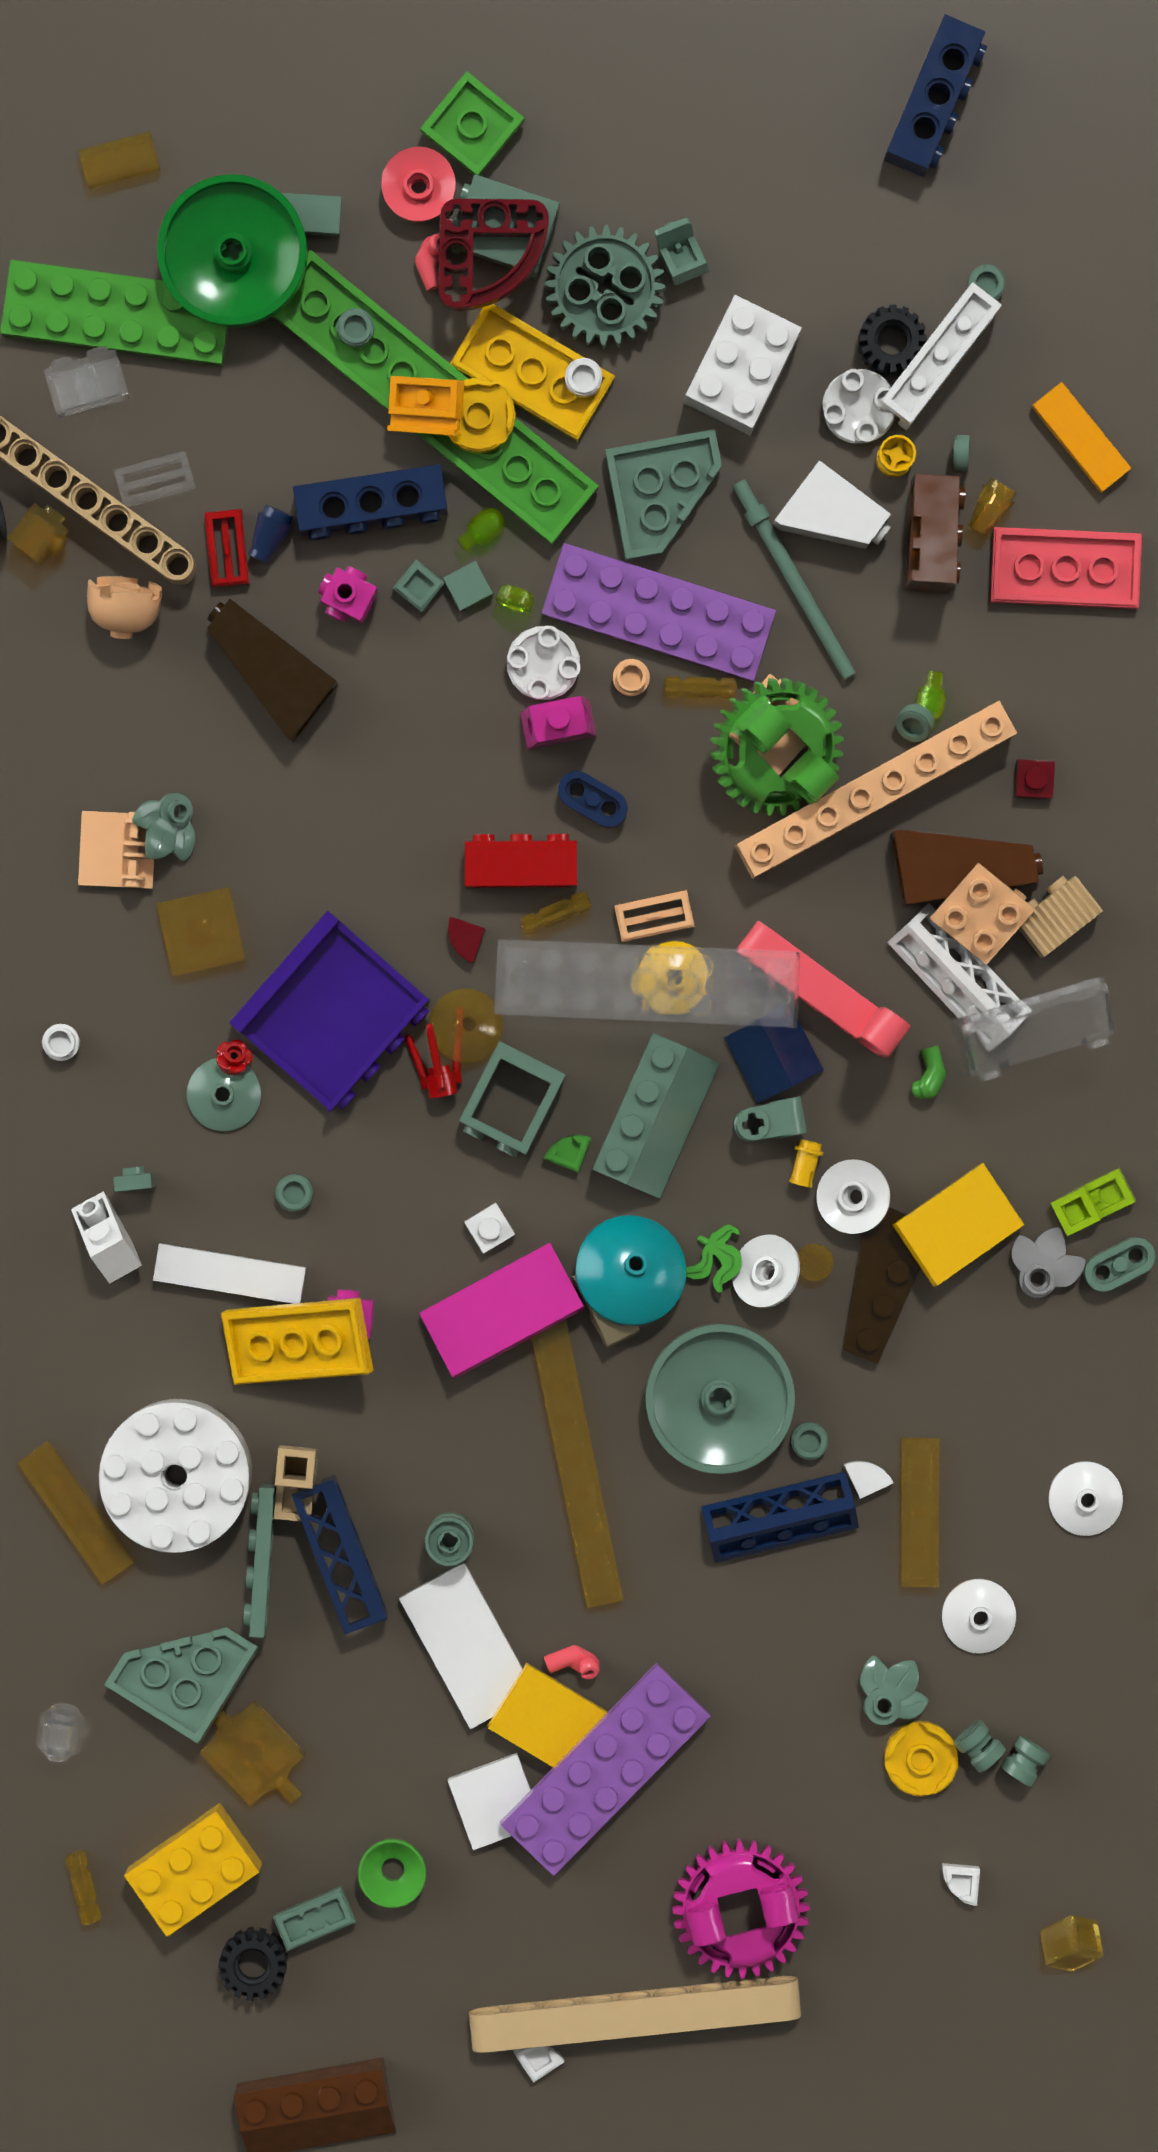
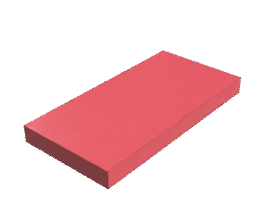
(1065, 568)

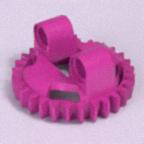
(733, 1873)

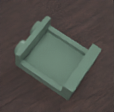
(504, 250)

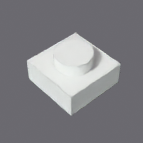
(489, 1227)

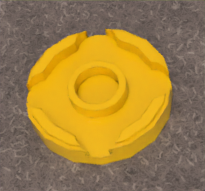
(486, 416)
(921, 1758)

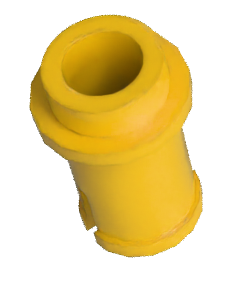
(805, 1162)

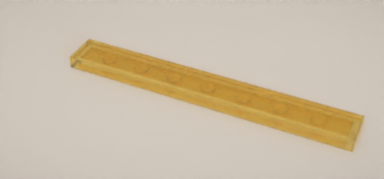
(577, 1466)

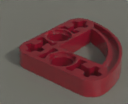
(464, 236)

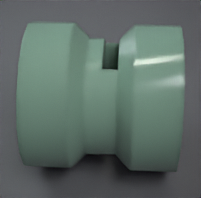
(979, 1746)
(1023, 1764)

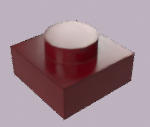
(1034, 779)

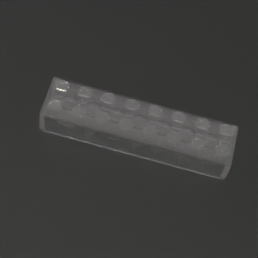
(647, 983)

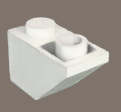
(106, 1237)

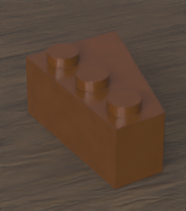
(934, 533)

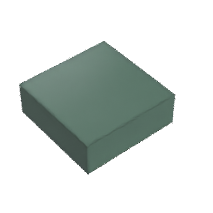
(418, 586)
(468, 586)

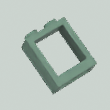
(479, 1129)

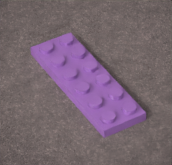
(658, 612)
(605, 1769)

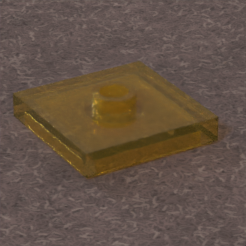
(201, 931)

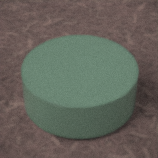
(988, 279)
(355, 328)
(961, 453)
(915, 723)
(294, 1192)
(809, 1440)

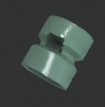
(449, 1538)

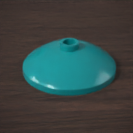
(616, 1289)

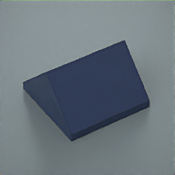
(773, 1058)

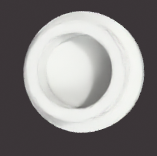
(61, 1042)

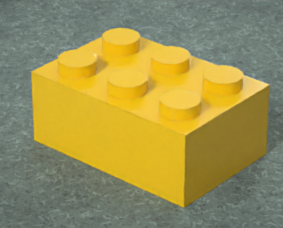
(193, 1869)

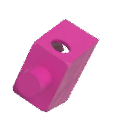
(557, 722)

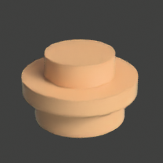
(631, 677)

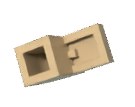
(294, 1472)

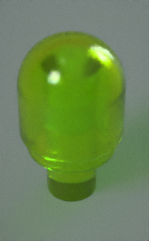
(482, 528)
(932, 695)

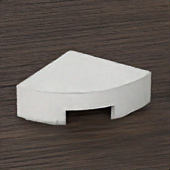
(867, 1477)
(962, 1881)
(539, 2060)

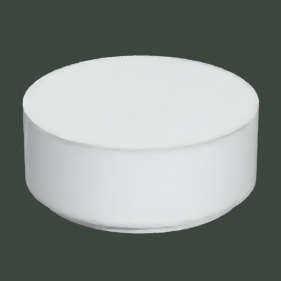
(583, 377)

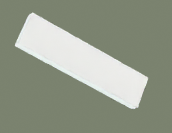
(229, 1273)

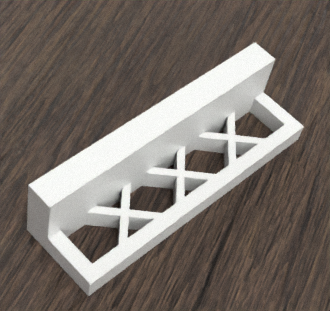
(940, 354)
(947, 978)

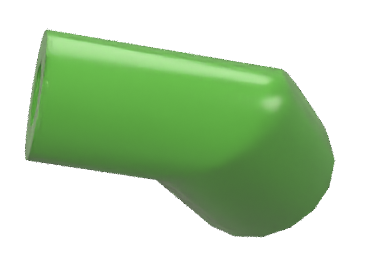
(933, 1076)

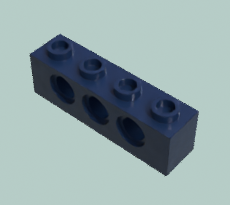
(955, 40)
(313, 498)

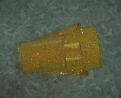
(991, 505)

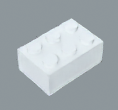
(742, 365)

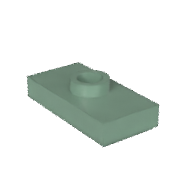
(314, 1918)

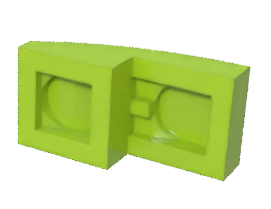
(1093, 1201)

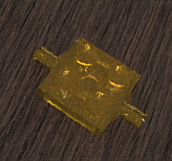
(253, 1754)

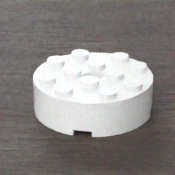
(153, 1507)

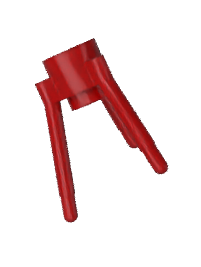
(440, 1079)

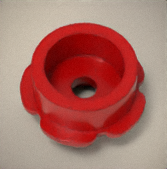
(230, 1065)

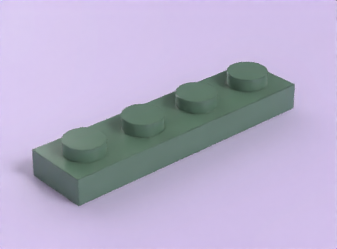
(259, 1576)

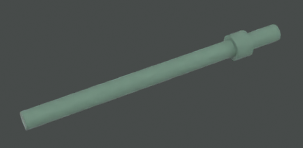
(758, 516)

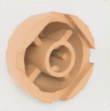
(123, 605)

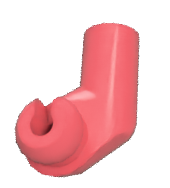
(427, 262)
(575, 1658)

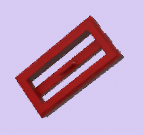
(229, 580)

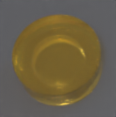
(815, 1261)

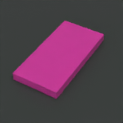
(502, 1311)

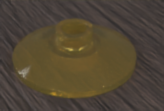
(453, 1039)

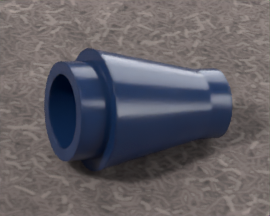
(269, 532)

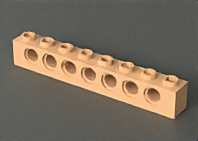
(875, 789)

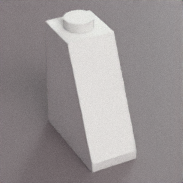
(833, 511)

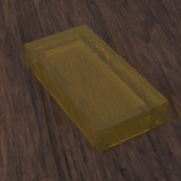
(119, 160)

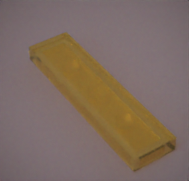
(75, 1512)
(919, 1512)

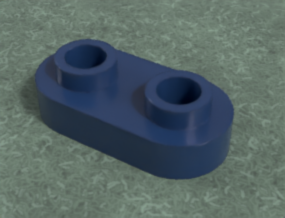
(593, 799)

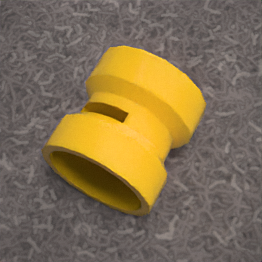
(898, 449)

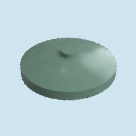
(720, 1398)

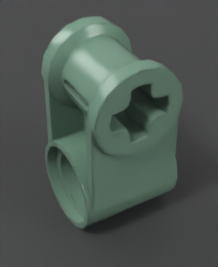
(777, 1120)

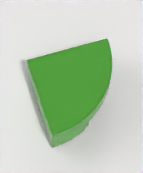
(569, 1151)

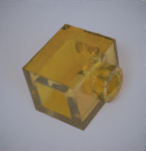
(40, 533)

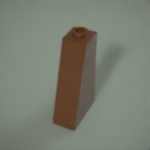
(937, 863)

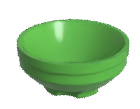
(387, 1891)

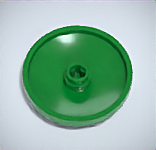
(232, 250)

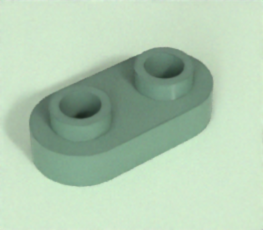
(1118, 1264)

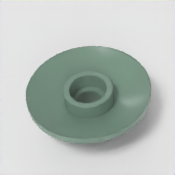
(226, 1115)

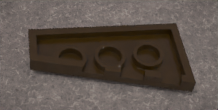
(880, 1288)

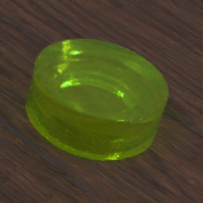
(515, 598)

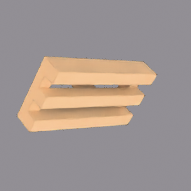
(685, 909)

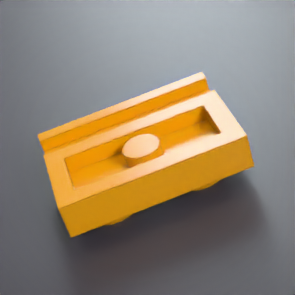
(425, 405)

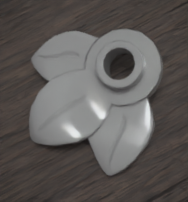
(1048, 1258)

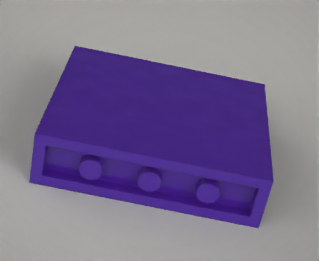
(331, 1012)

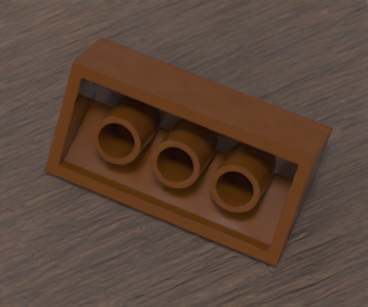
(315, 2107)

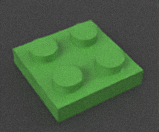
(472, 124)

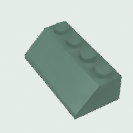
(655, 1115)

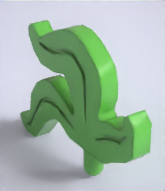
(728, 1255)

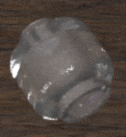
(61, 1732)

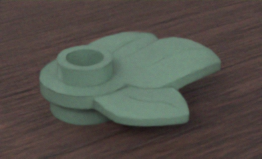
(164, 830)
(895, 1687)

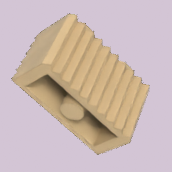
(1059, 915)

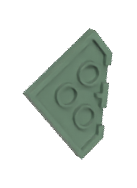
(659, 487)
(184, 1678)

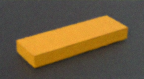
(1081, 437)

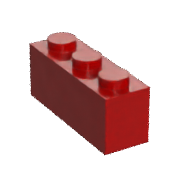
(520, 862)

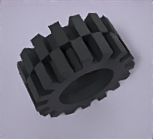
(883, 319)
(253, 1986)

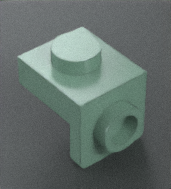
(680, 251)

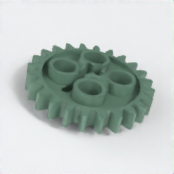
(623, 258)

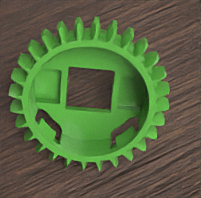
(759, 729)

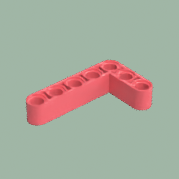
(871, 1026)

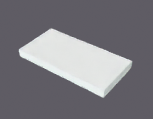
(464, 1642)

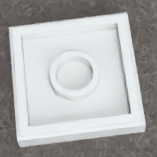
(487, 1796)

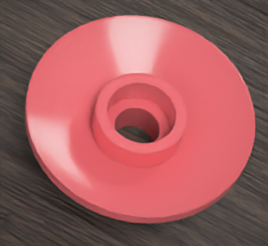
(414, 166)

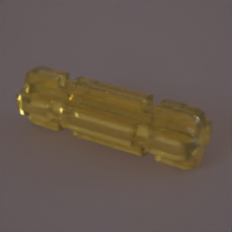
(700, 687)
(556, 913)
(83, 1887)

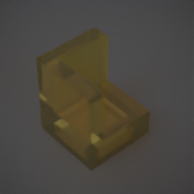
(1071, 1943)

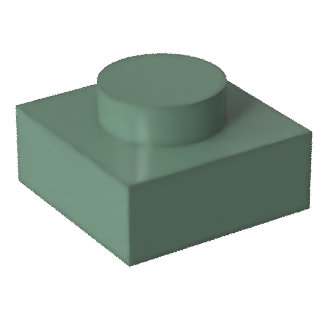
(134, 1179)

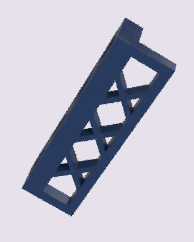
(782, 1524)
(354, 1550)

